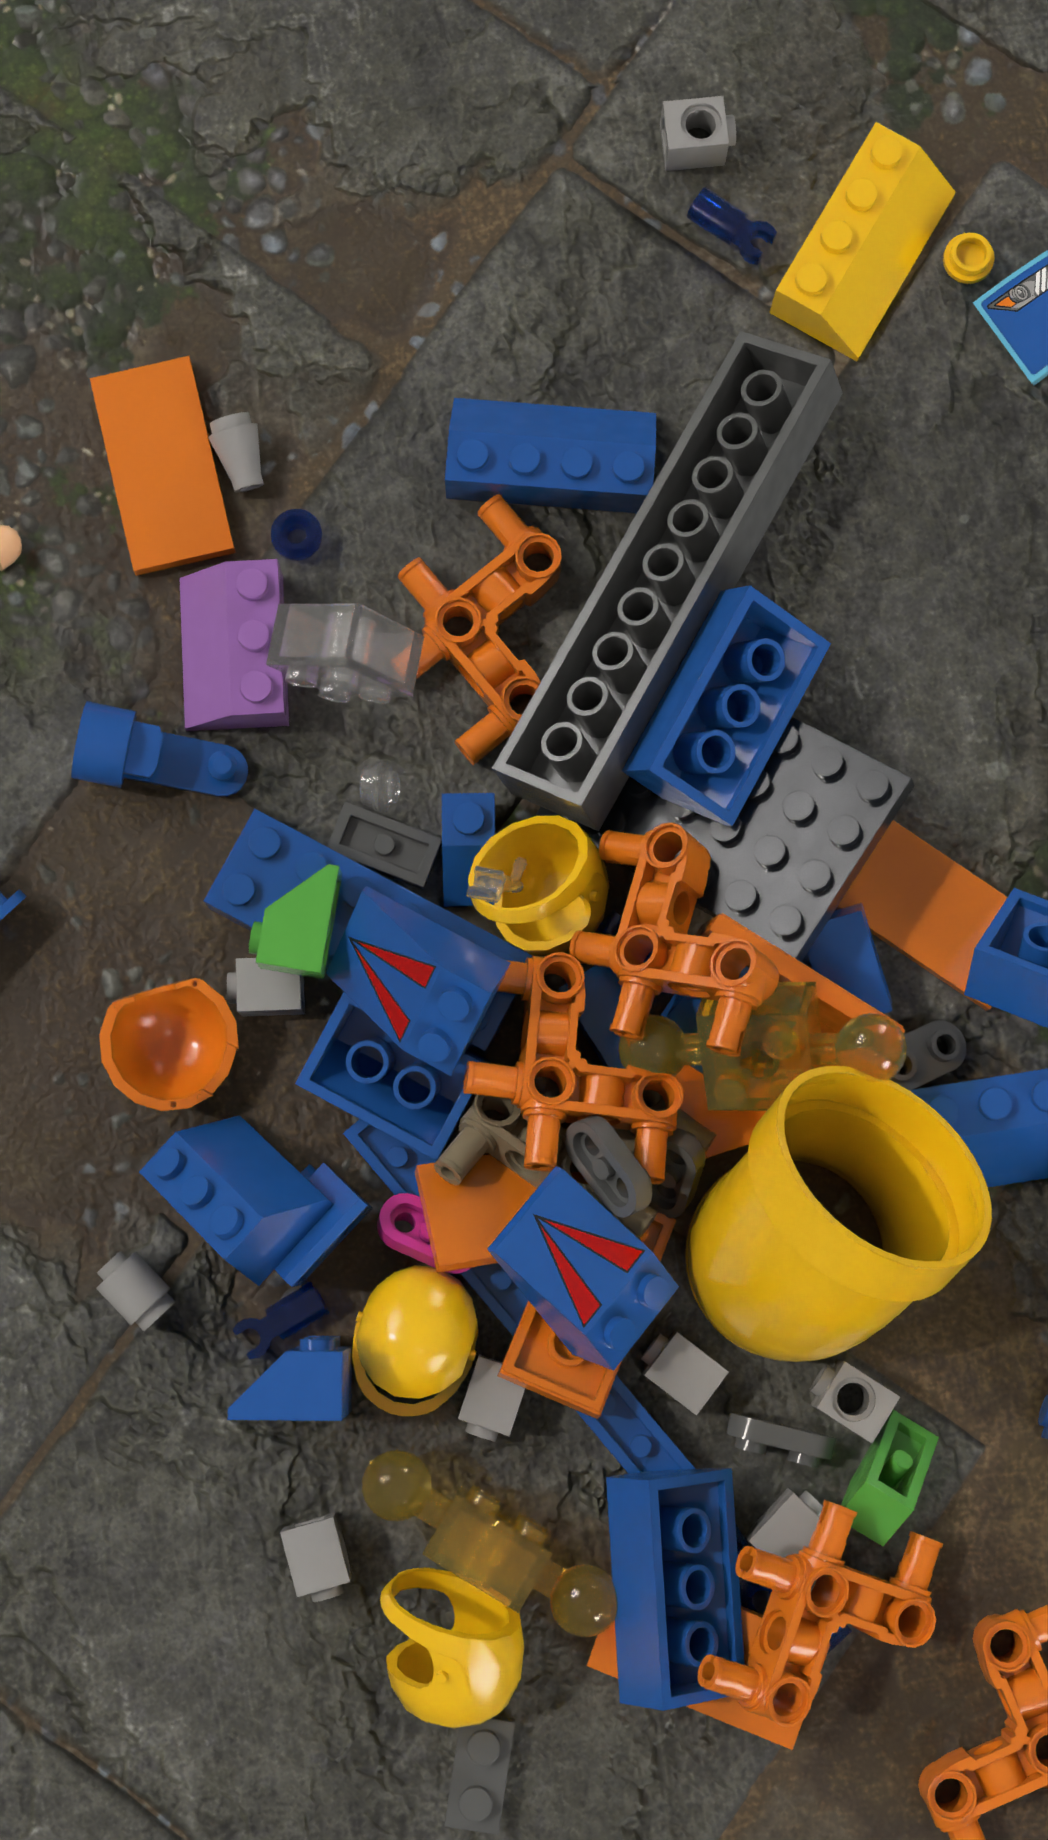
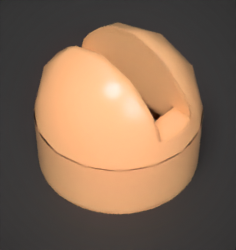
(9, 546)

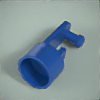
(118, 747)

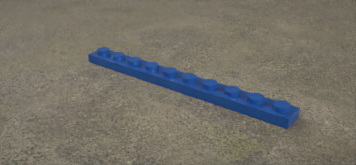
(624, 1423)

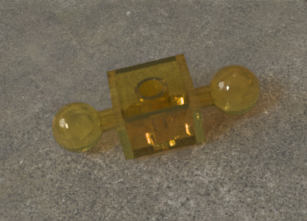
(776, 1048)
(489, 1547)

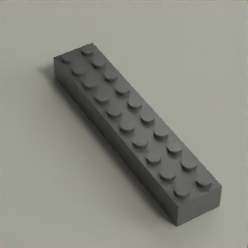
(666, 575)

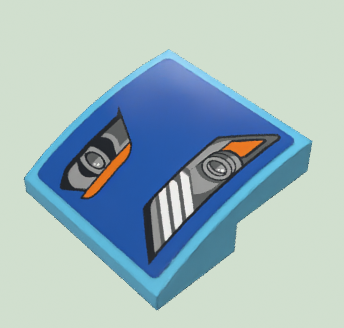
(1019, 316)

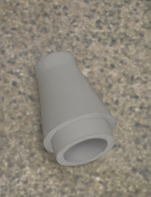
(237, 447)

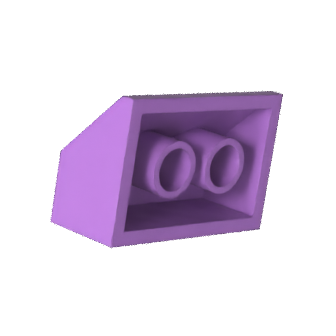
(226, 645)

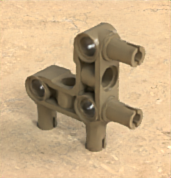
(507, 1144)

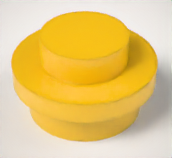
(968, 258)

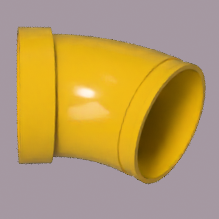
(787, 1273)

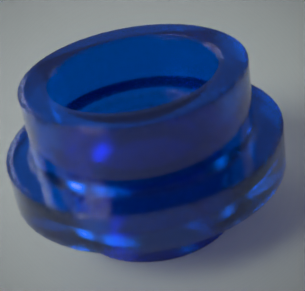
(292, 520)

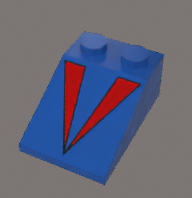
(416, 979)
(583, 1270)

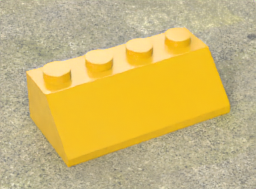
(864, 243)

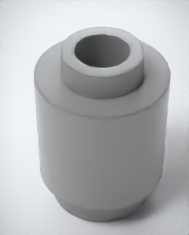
(134, 1289)

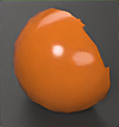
(169, 1044)

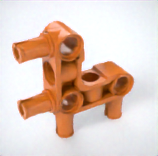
(486, 602)
(658, 921)
(584, 1089)
(801, 1621)
(1007, 1764)

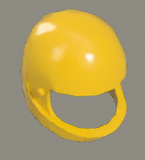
(562, 884)
(415, 1340)
(456, 1673)

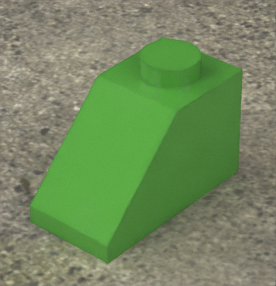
(299, 927)
(890, 1478)

